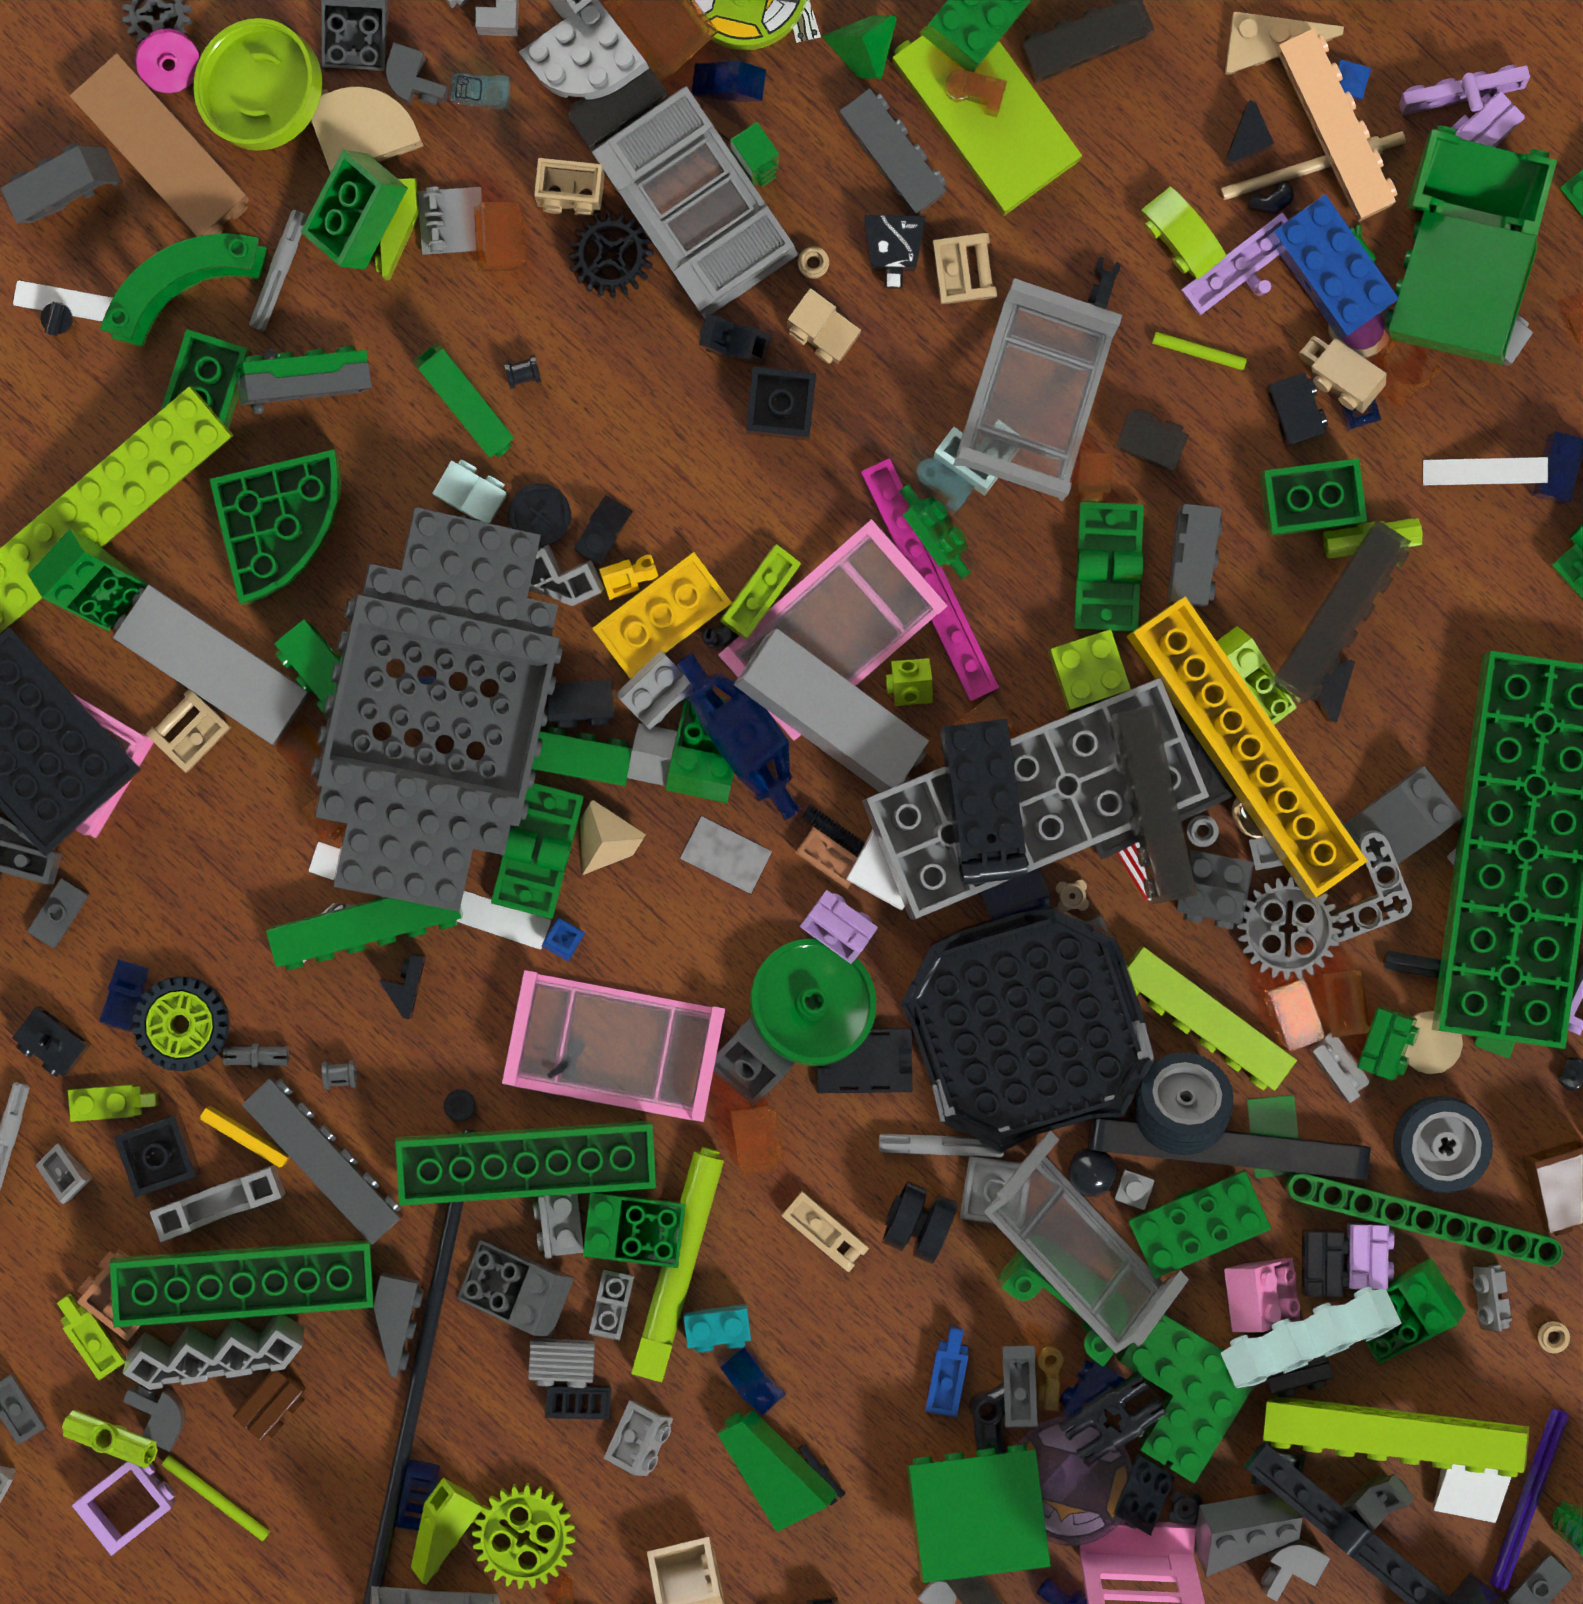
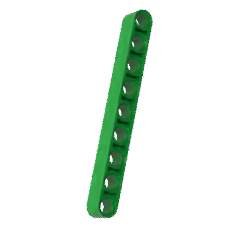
(1435, 1227)

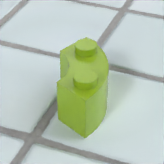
(1183, 232)

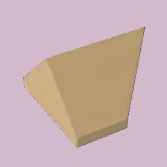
(605, 838)

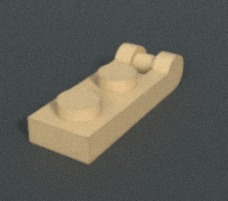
(824, 1230)

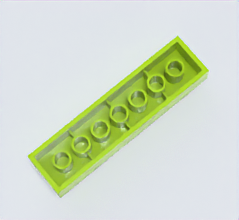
(1396, 1434)

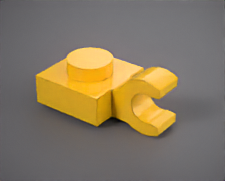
(624, 578)

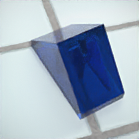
(752, 1381)

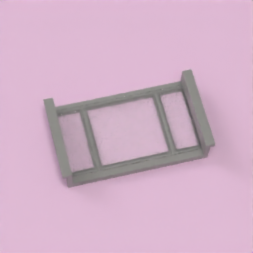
(1037, 389)
(1081, 1252)

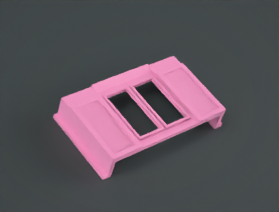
(1141, 1557)

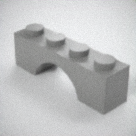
(217, 1202)

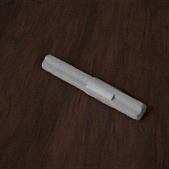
(278, 269)
(11, 1123)
(935, 1145)

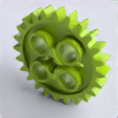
(507, 1559)

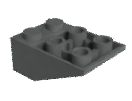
(354, 34)
(515, 1289)

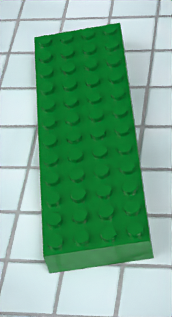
(1517, 858)

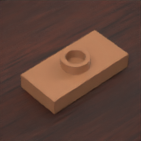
(827, 856)

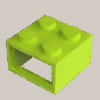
(1089, 669)

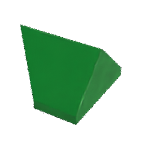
(864, 44)

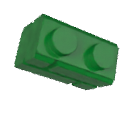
(1388, 1043)

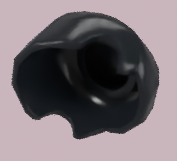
(1092, 1172)

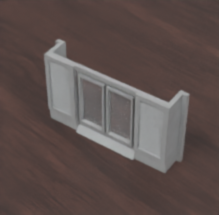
(695, 202)

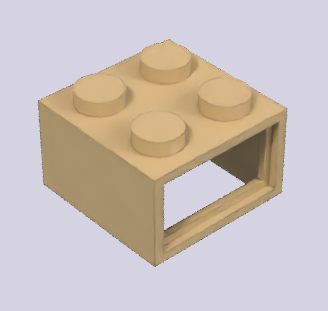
(571, 186)
(686, 1573)

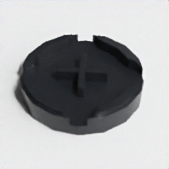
(542, 512)

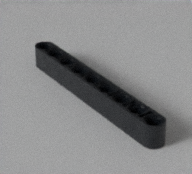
(1242, 1150)

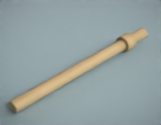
(1303, 168)

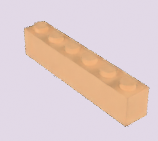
(1336, 125)

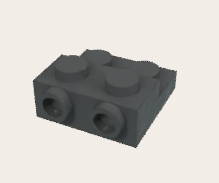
(1220, 889)

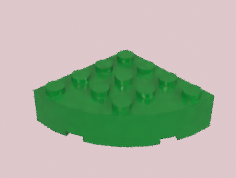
(277, 520)

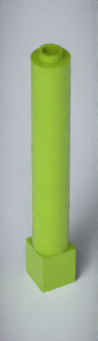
(674, 1282)

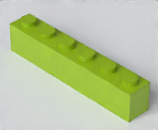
(1209, 1020)

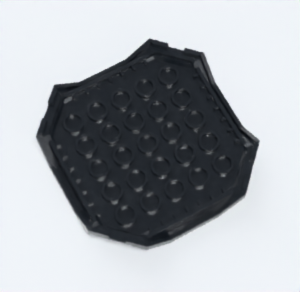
(1028, 1026)

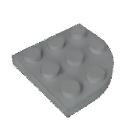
(584, 55)

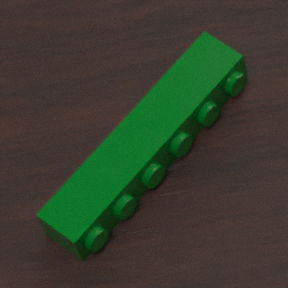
(352, 928)

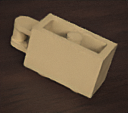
(1343, 373)

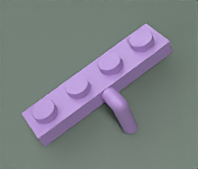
(1469, 89)
(1234, 269)

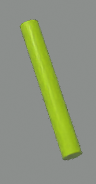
(1199, 351)

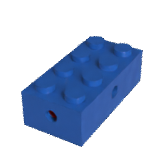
(1332, 267)

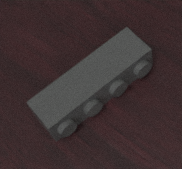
(892, 152)

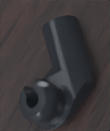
(1274, 202)
(718, 636)

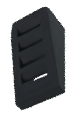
(578, 1413)

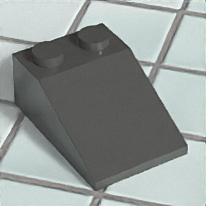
(1407, 815)

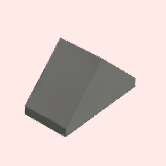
(63, 1173)

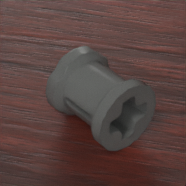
(339, 1074)

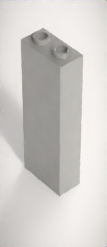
(210, 664)
(831, 712)

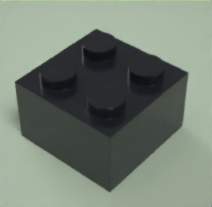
(780, 403)
(157, 1155)

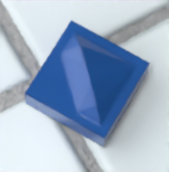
(1354, 78)
(563, 939)

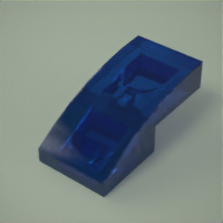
(124, 994)

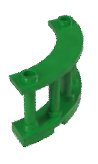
(174, 272)

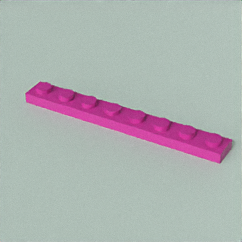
(951, 622)

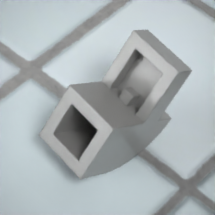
(1293, 1558)

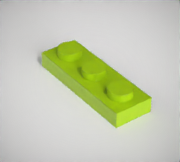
(760, 592)

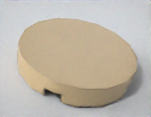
(1433, 1049)

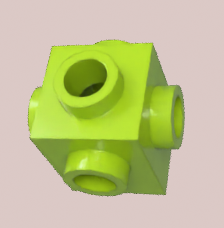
(910, 682)

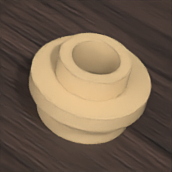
(813, 252)
(1562, 1341)

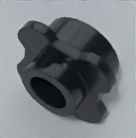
(1180, 1500)

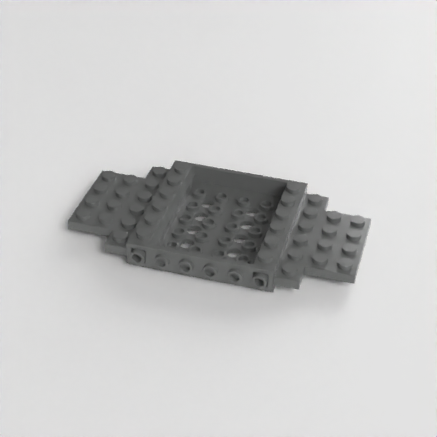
(416, 809)

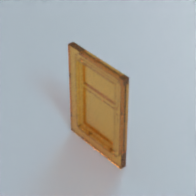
(663, 30)

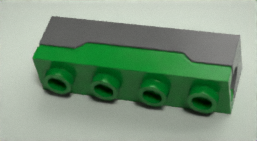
(303, 376)

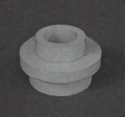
(1211, 825)

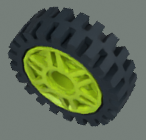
(156, 1028)

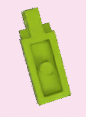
(109, 1102)
(90, 1338)

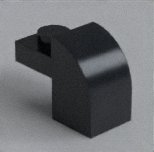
(734, 340)

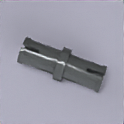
(256, 1055)

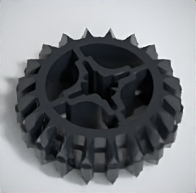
(599, 264)

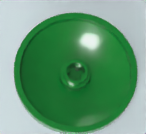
(812, 1003)

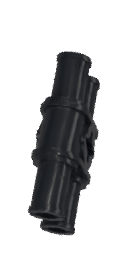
(1095, 1414)

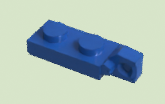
(948, 1375)

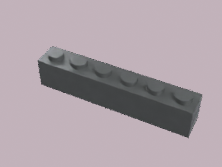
(322, 1159)

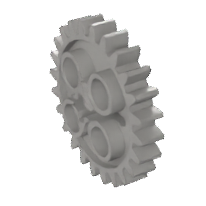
(1259, 927)

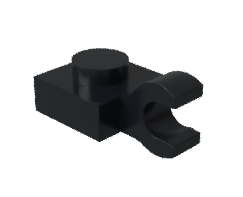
(1100, 294)

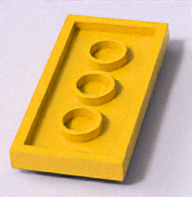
(662, 615)

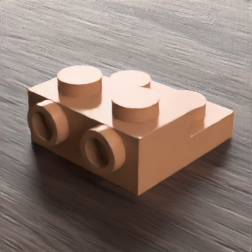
(97, 1296)

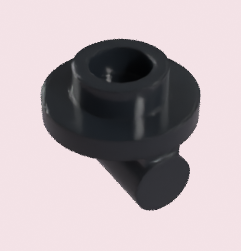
(56, 318)

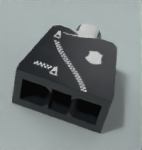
(893, 245)

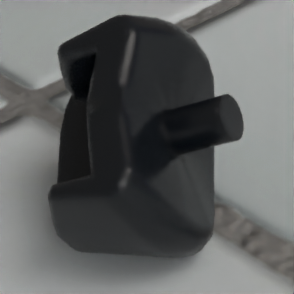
(1572, 1074)

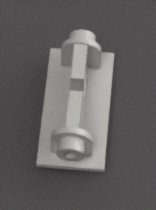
(1492, 1312)

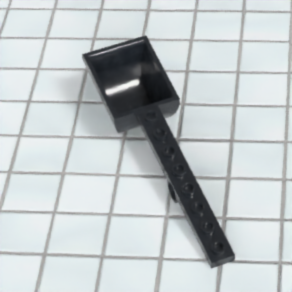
(1356, 1538)

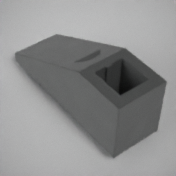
(393, 1312)

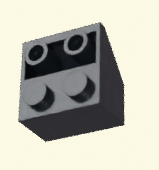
(582, 702)

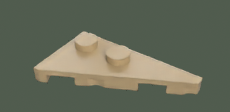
(1257, 37)

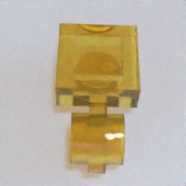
(1049, 1389)

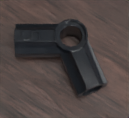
(988, 1427)

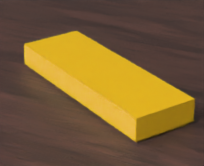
(244, 1136)

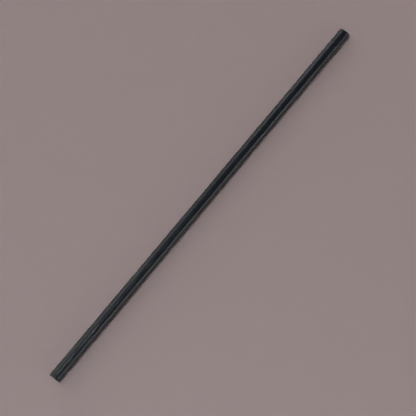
(414, 1395)

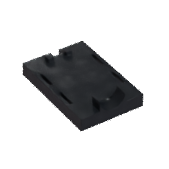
(876, 1062)

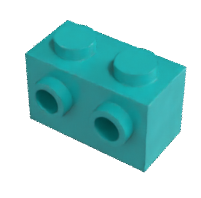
(717, 1326)

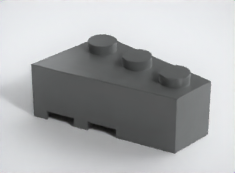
(59, 182)
(1194, 554)
(21, 856)
(1243, 1530)

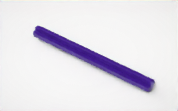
(1529, 1499)

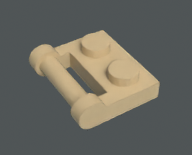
(953, 268)
(195, 738)

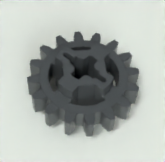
(143, 16)

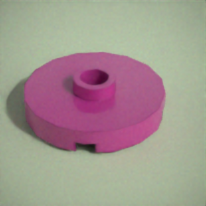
(165, 45)

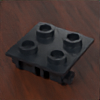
(1143, 1495)

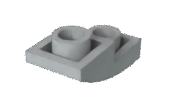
(611, 1305)

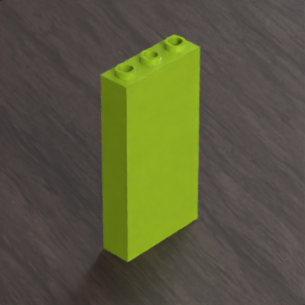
(1006, 153)

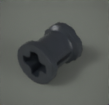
(522, 371)

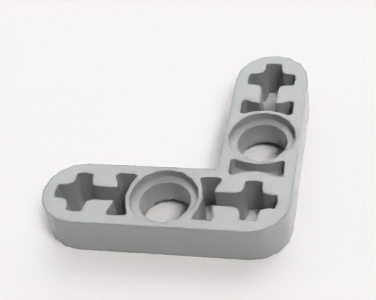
(1385, 891)

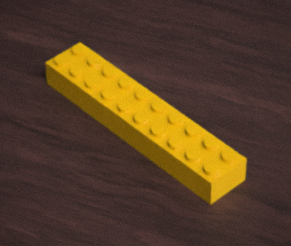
(1247, 748)

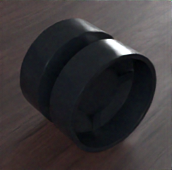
(911, 1219)

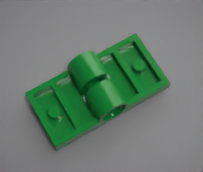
(1108, 566)
(538, 852)
(1199, 1223)

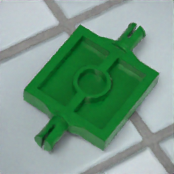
(936, 531)

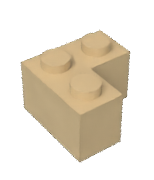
(822, 327)

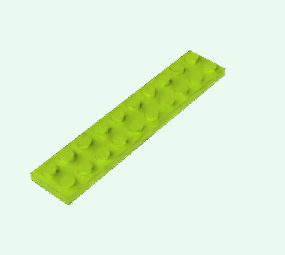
(112, 493)

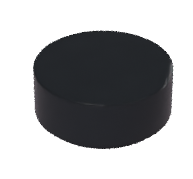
(459, 1105)

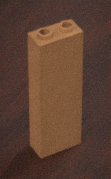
(160, 148)

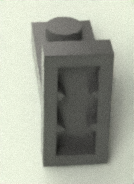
(1019, 1386)

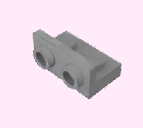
(654, 690)
(1339, 1067)
(560, 1225)
(638, 1439)

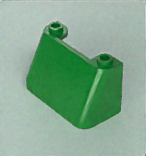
(1481, 182)
(1024, 1282)

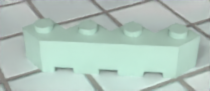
(1298, 1342)

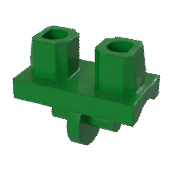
(1570, 569)

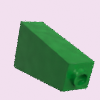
(464, 401)
(774, 1471)

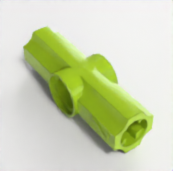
(1345, 541)
(95, 1434)

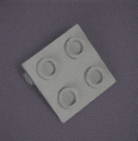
(448, 219)

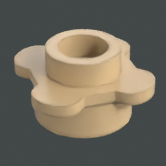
(1078, 888)

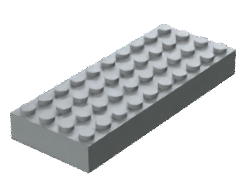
(1065, 794)

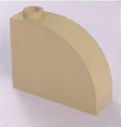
(364, 123)

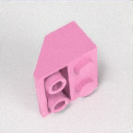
(1262, 1294)

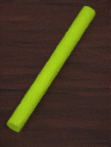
(215, 1498)

